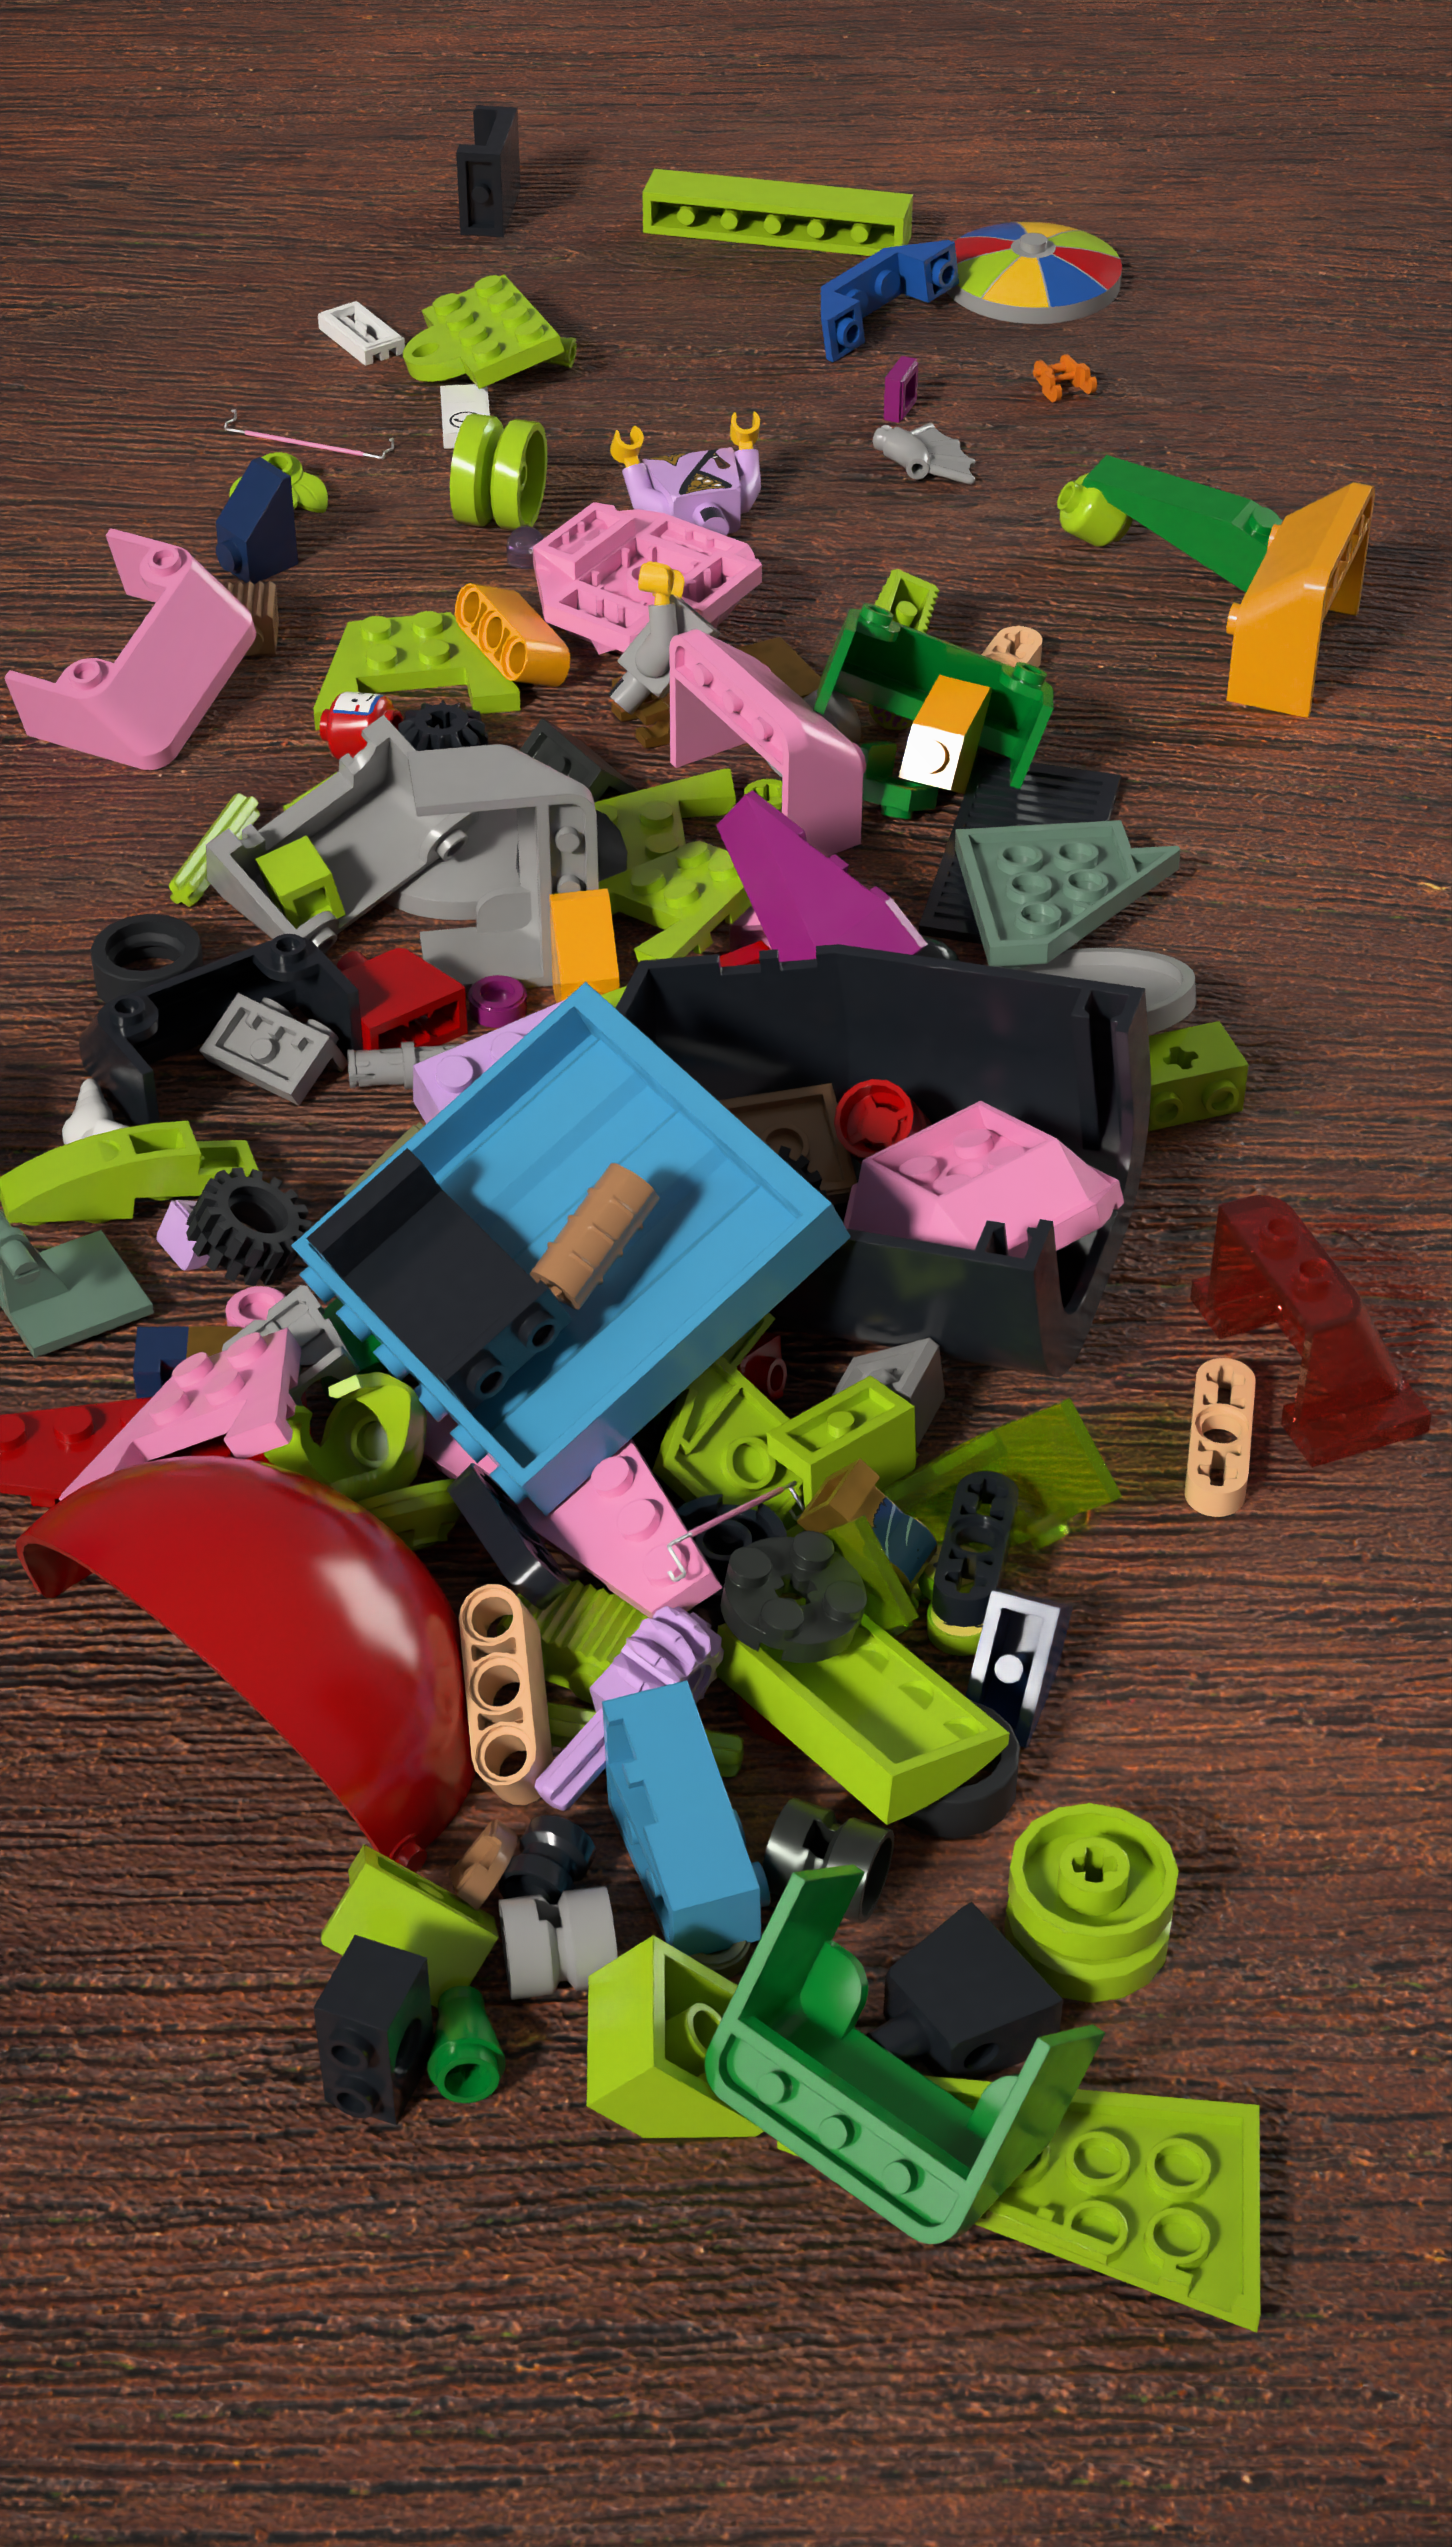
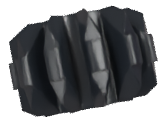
(443, 727)

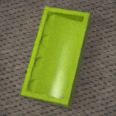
(869, 1718)

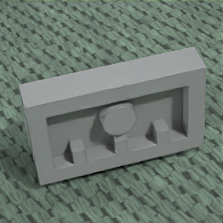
(272, 1048)

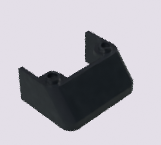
(186, 1008)

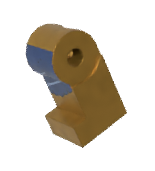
(853, 1494)

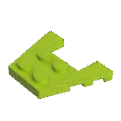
(412, 655)
(653, 816)
(683, 895)
(721, 1439)

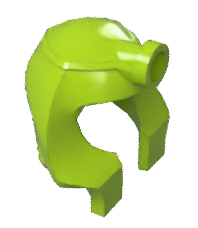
(369, 1439)

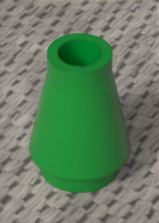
(465, 2050)

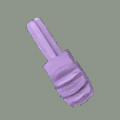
(659, 1653)

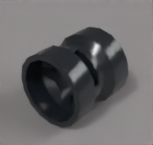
(550, 1859)

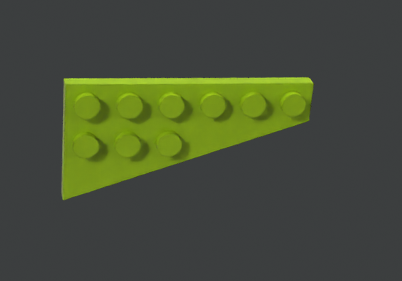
(1144, 2195)

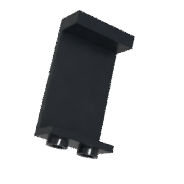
(439, 1281)

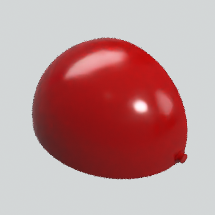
(300, 1612)

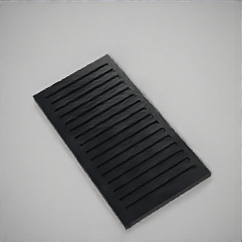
(1046, 797)

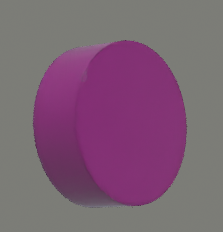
(497, 1001)

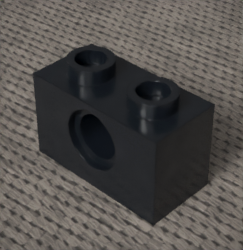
(374, 2030)

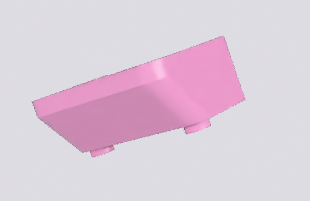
(164, 676)
(734, 699)

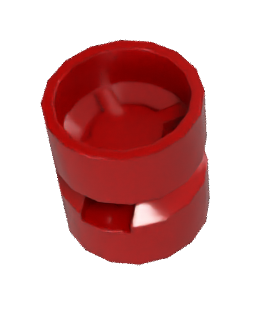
(876, 1117)

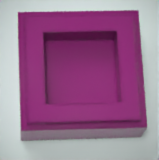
(900, 389)

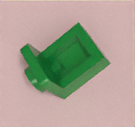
(895, 795)

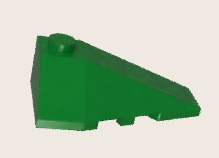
(1204, 522)

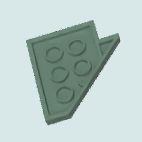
(1052, 884)

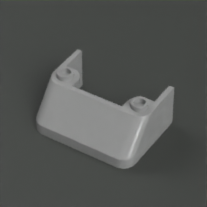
(554, 856)

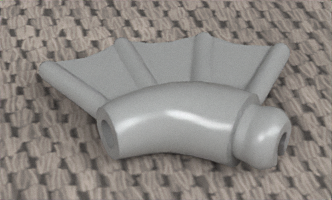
(925, 452)

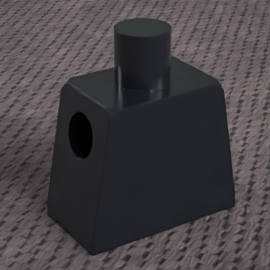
(966, 2001)

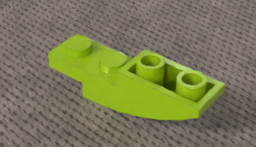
(107, 1171)

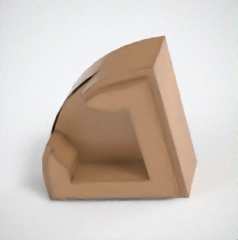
(484, 1863)

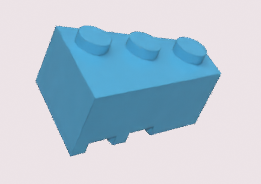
(680, 1822)

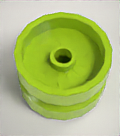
(498, 472)
(1091, 1901)

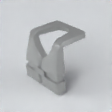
(319, 1340)

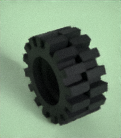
(230, 1244)

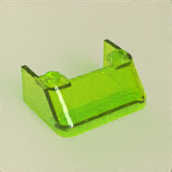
(1044, 1455)

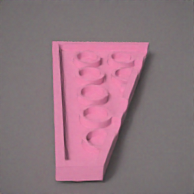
(608, 1526)

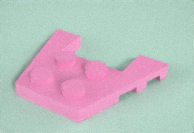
(229, 1393)

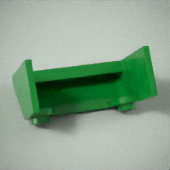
(899, 665)
(854, 2108)

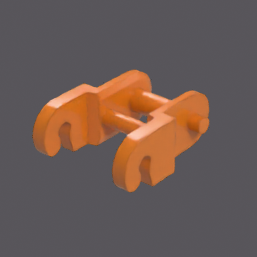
(1075, 373)

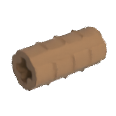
(595, 1235)

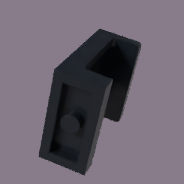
(489, 172)

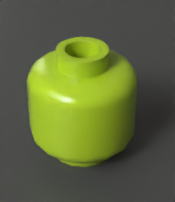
(1089, 515)

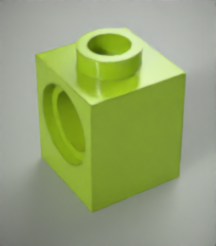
(299, 882)

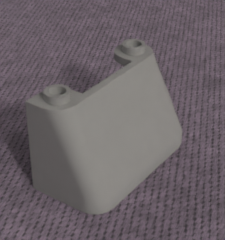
(360, 826)

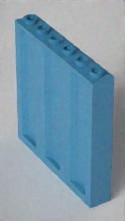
(705, 1268)

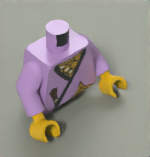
(699, 486)

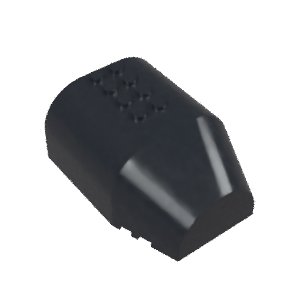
(950, 1035)

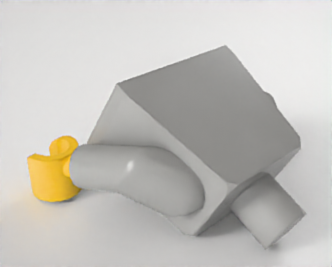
(648, 654)

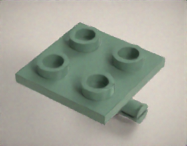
(65, 1289)

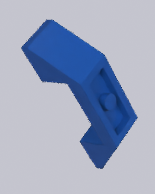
(912, 270)

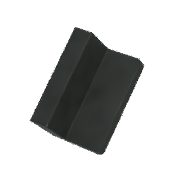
(574, 759)

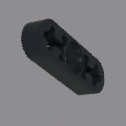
(966, 1527)
(508, 1537)

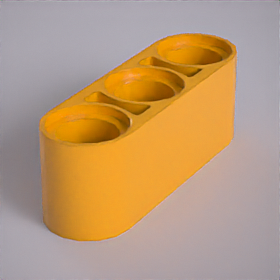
(512, 635)

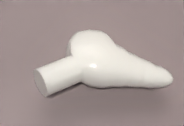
(90, 1114)

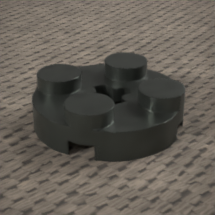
(801, 1567)

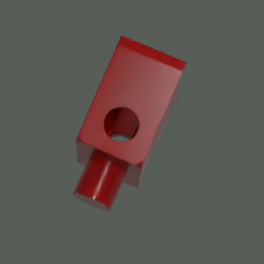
(405, 1000)

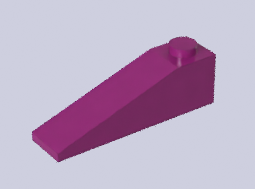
(802, 893)

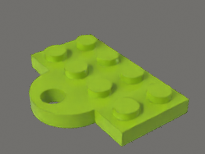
(481, 333)

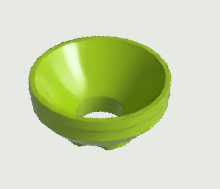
(418, 1513)

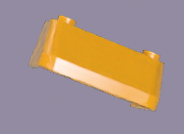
(1309, 568)

